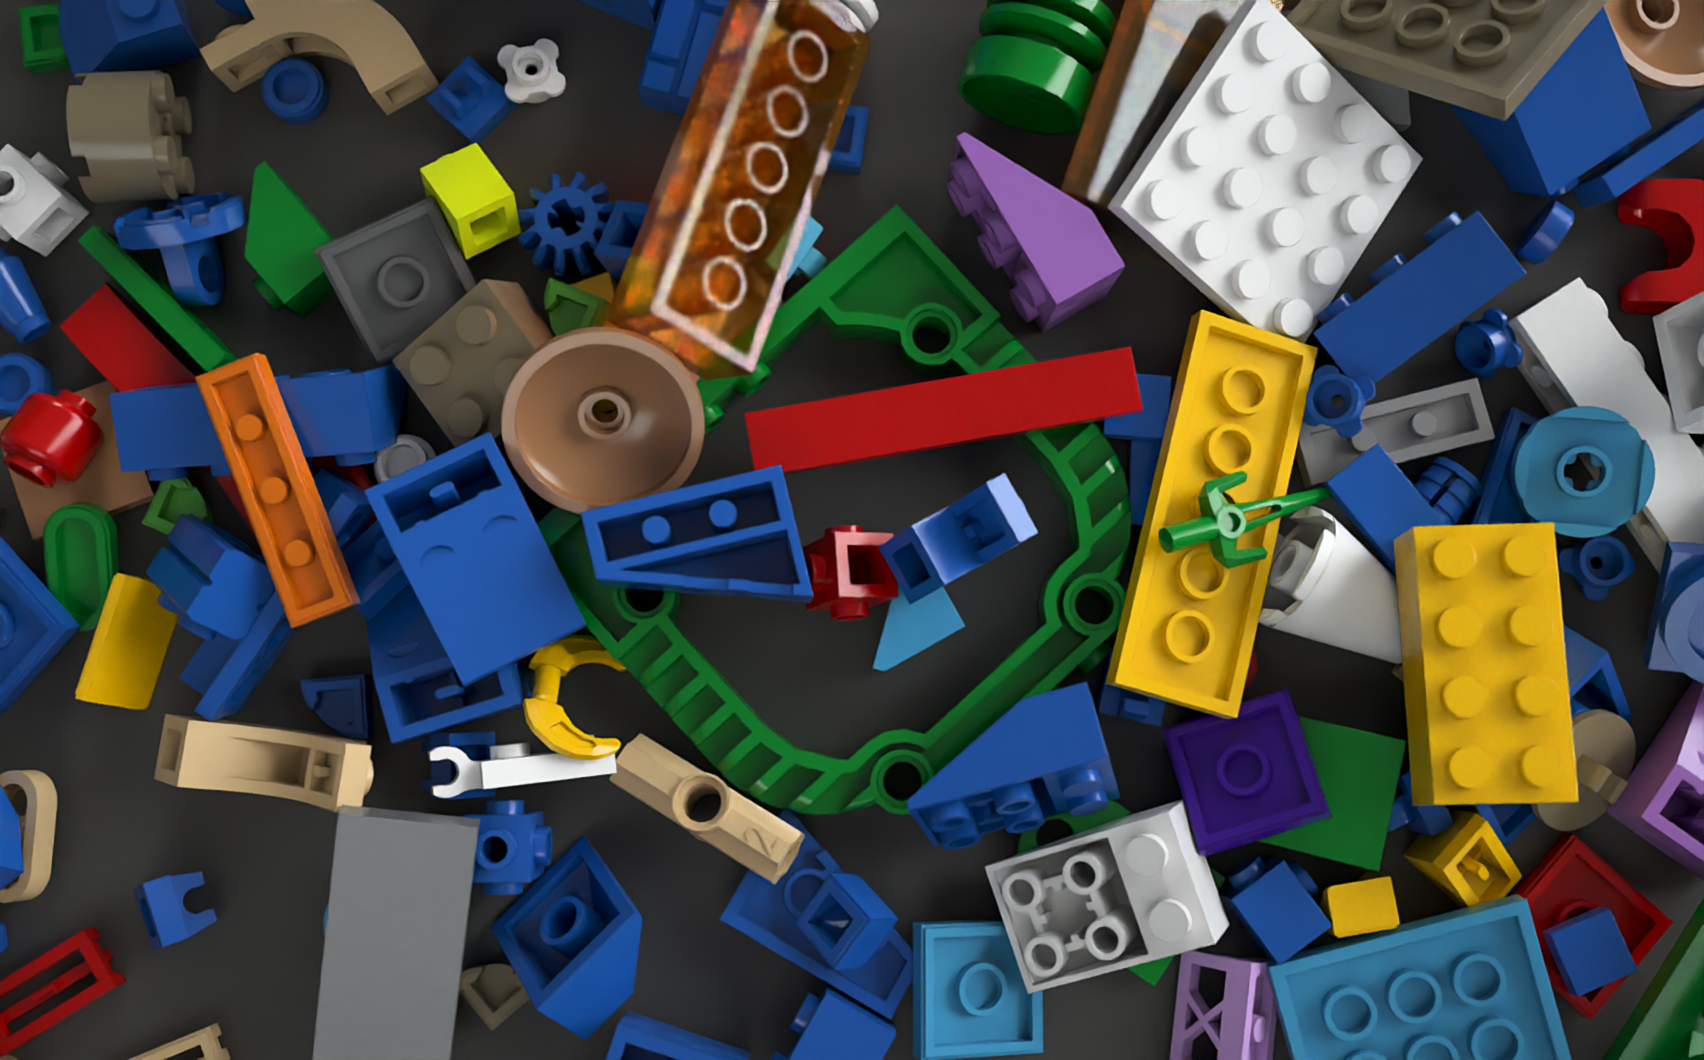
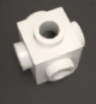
(34, 202)

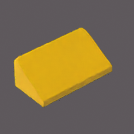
(127, 646)

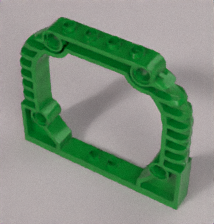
(882, 291)

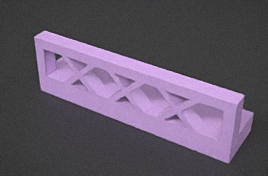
(1245, 1013)

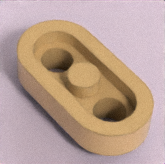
(36, 805)

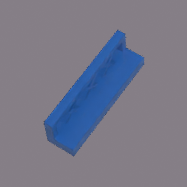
(232, 669)

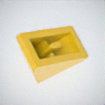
(1465, 860)

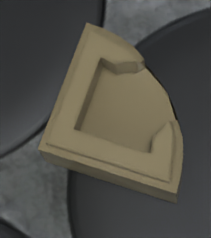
(493, 991)

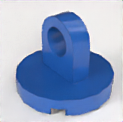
(186, 241)

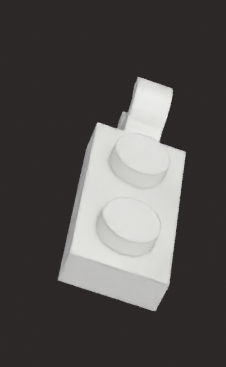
(513, 766)

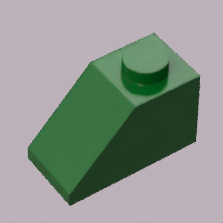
(282, 245)

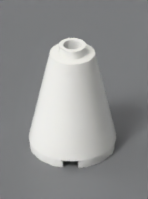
(1331, 589)

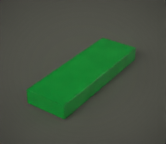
(157, 299)

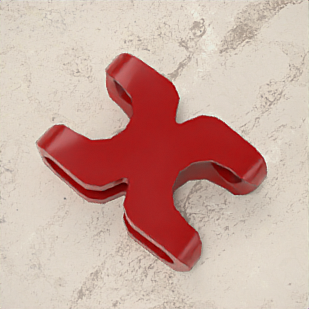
(1675, 215)

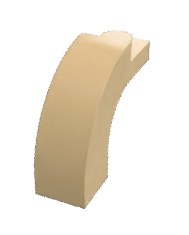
(341, 29)
(264, 761)

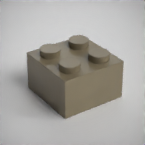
(471, 355)

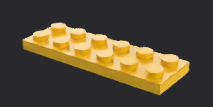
(1185, 614)

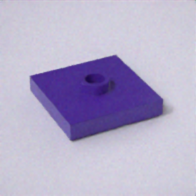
(1246, 774)

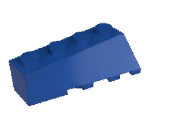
(330, 411)

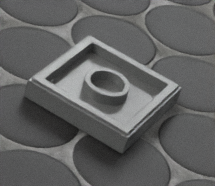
(396, 276)

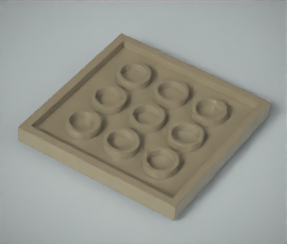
(1450, 50)

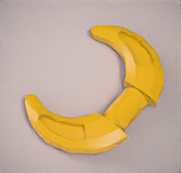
(548, 718)

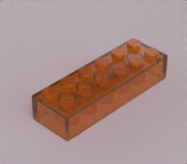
(740, 183)

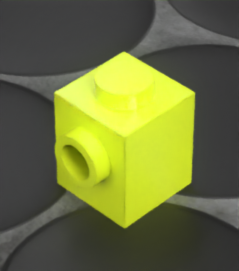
(472, 199)

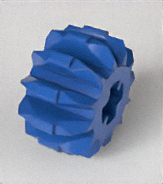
(546, 227)

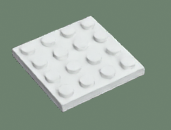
(1266, 177)

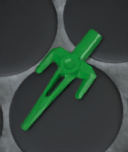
(1225, 522)

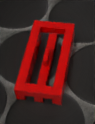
(95, 962)

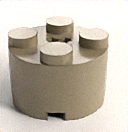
(130, 136)

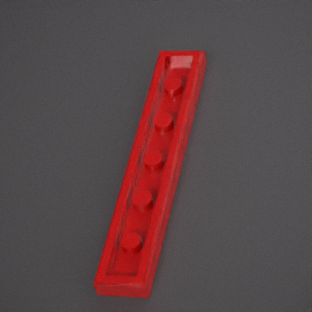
(945, 412)

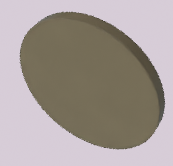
(1603, 764)

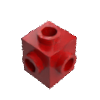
(849, 572)

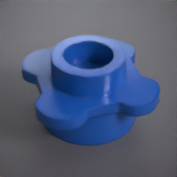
(1487, 344)
(1355, 394)
(1614, 564)

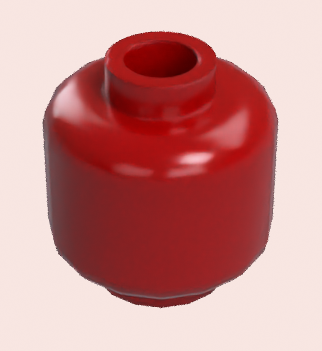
(51, 438)

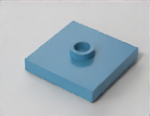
(971, 993)

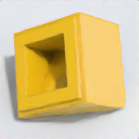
(1360, 905)

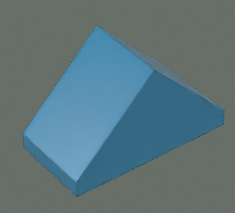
(915, 627)

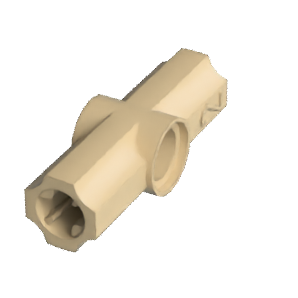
(739, 828)

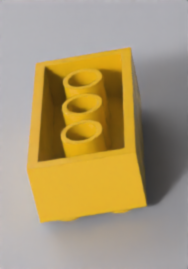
(1484, 665)

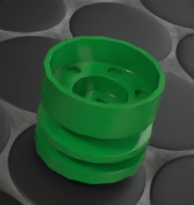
(1037, 62)

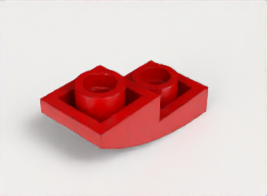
(124, 343)

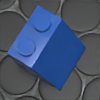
(1570, 121)

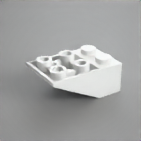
(1108, 898)

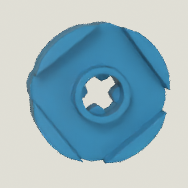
(1611, 445)

